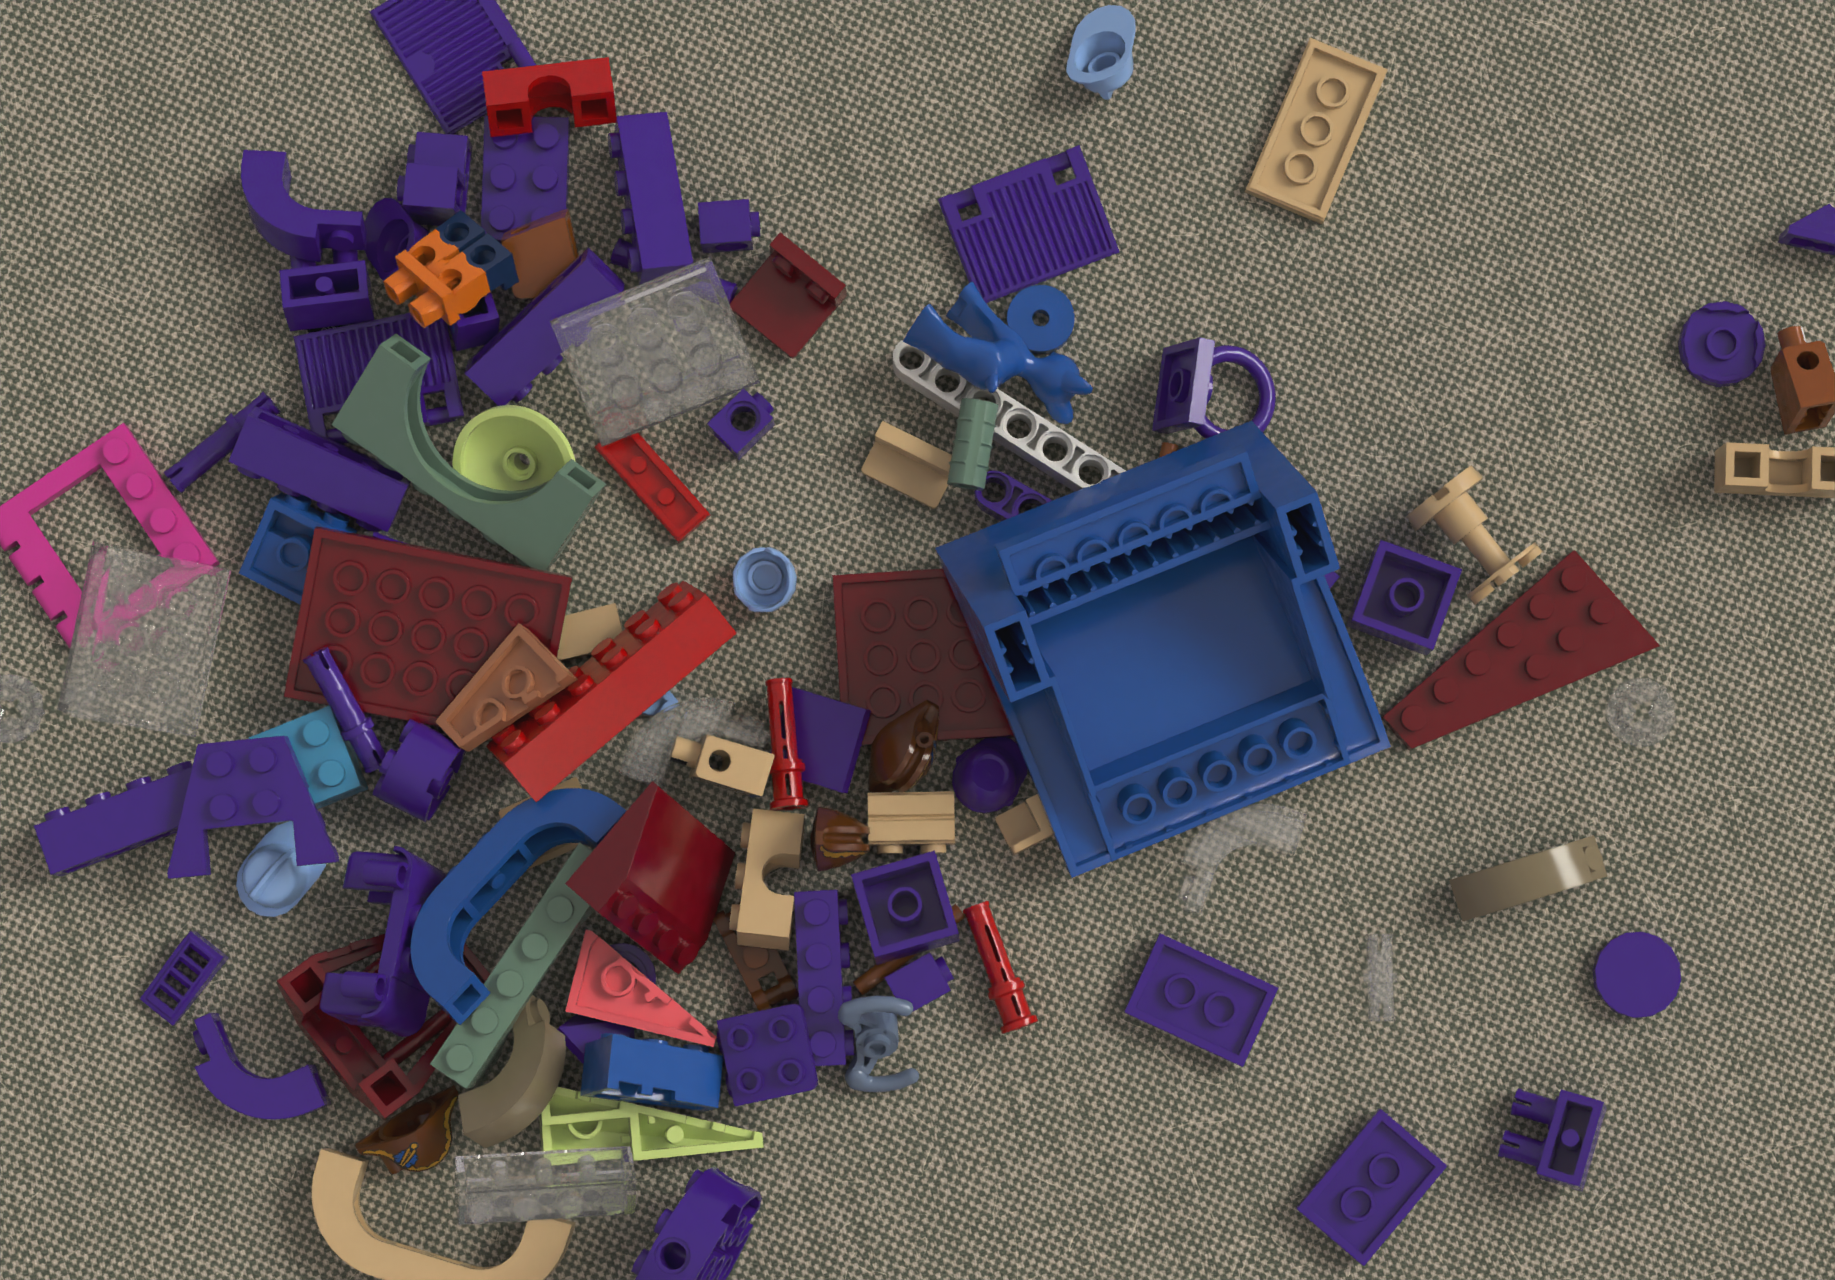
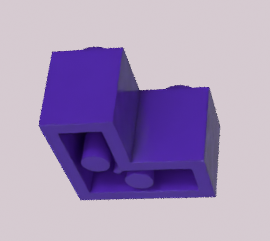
(436, 177)

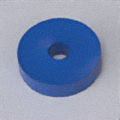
(1043, 300)

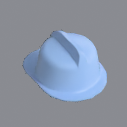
(1103, 50)
(270, 877)

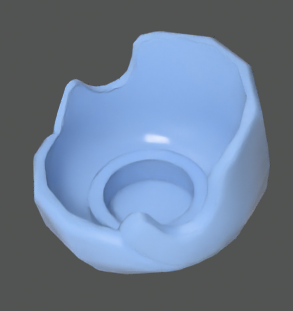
(764, 579)

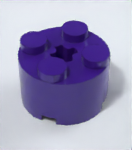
(419, 772)

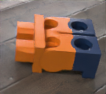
(450, 271)

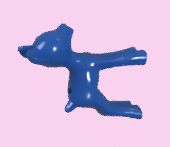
(995, 354)

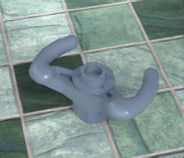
(875, 1038)

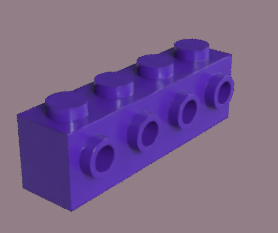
(651, 195)
(528, 341)
(319, 470)
(114, 823)
(820, 973)

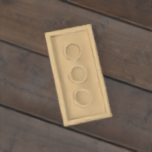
(1316, 131)

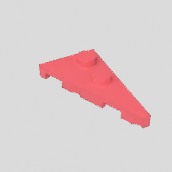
(618, 993)

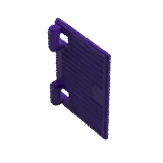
(446, 50)
(1029, 225)
(337, 357)

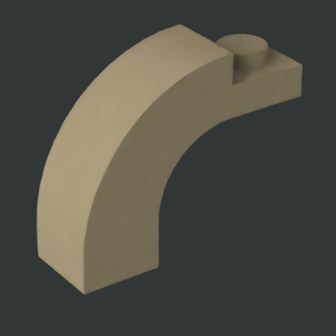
(1528, 878)
(523, 1086)

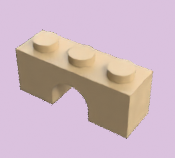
(1762, 471)
(772, 842)

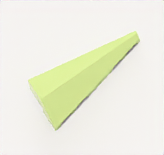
(652, 1133)

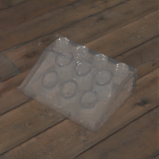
(655, 351)
(143, 640)

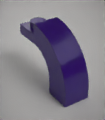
(287, 224)
(246, 1092)

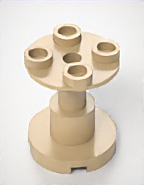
(1462, 520)

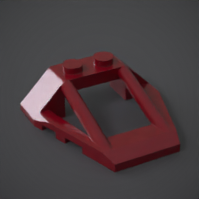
(366, 1074)

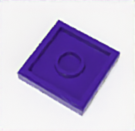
(827, 738)

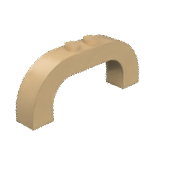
(341, 1223)

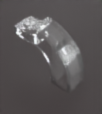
(651, 747)
(1256, 825)

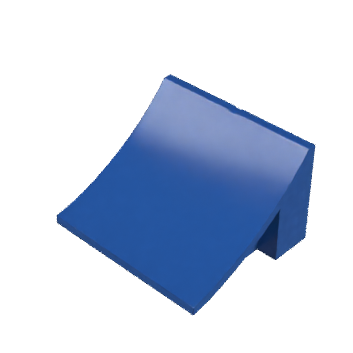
(1167, 644)

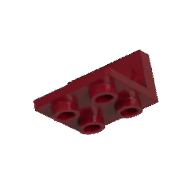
(789, 297)

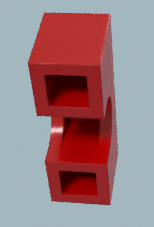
(521, 92)

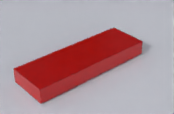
(655, 485)

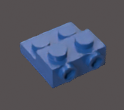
(283, 544)

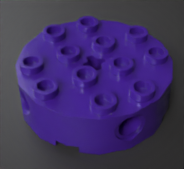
(702, 1232)

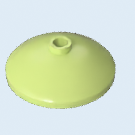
(492, 446)

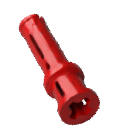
(780, 693)
(1005, 987)

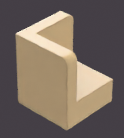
(1024, 825)

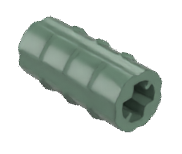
(972, 444)

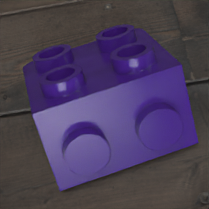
(767, 1054)

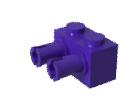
(326, 293)
(1571, 1139)

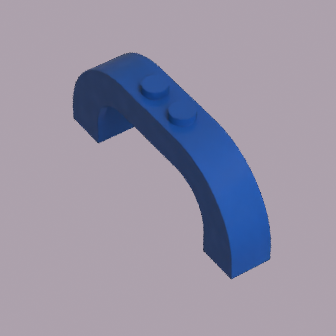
(485, 876)

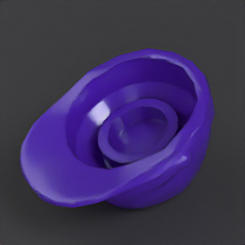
(989, 775)

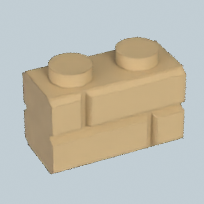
(911, 820)

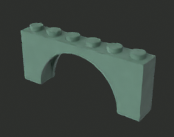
(388, 422)
(480, 1039)

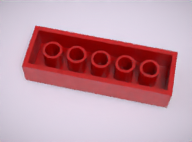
(612, 688)

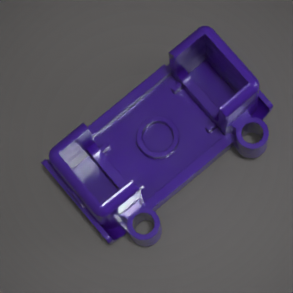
(393, 995)

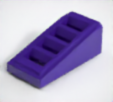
(208, 951)

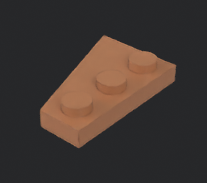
(504, 689)

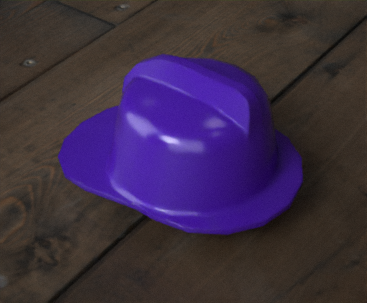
(390, 233)

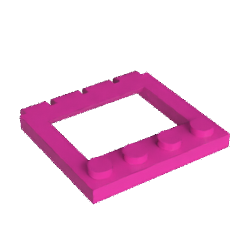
(140, 488)

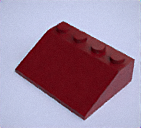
(657, 877)

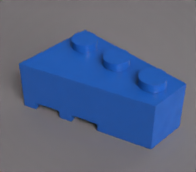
(651, 1073)

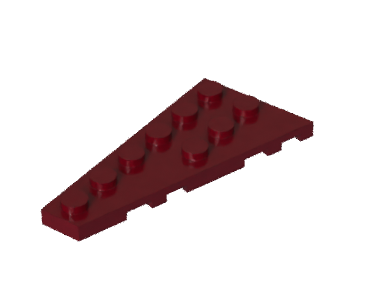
(1540, 643)

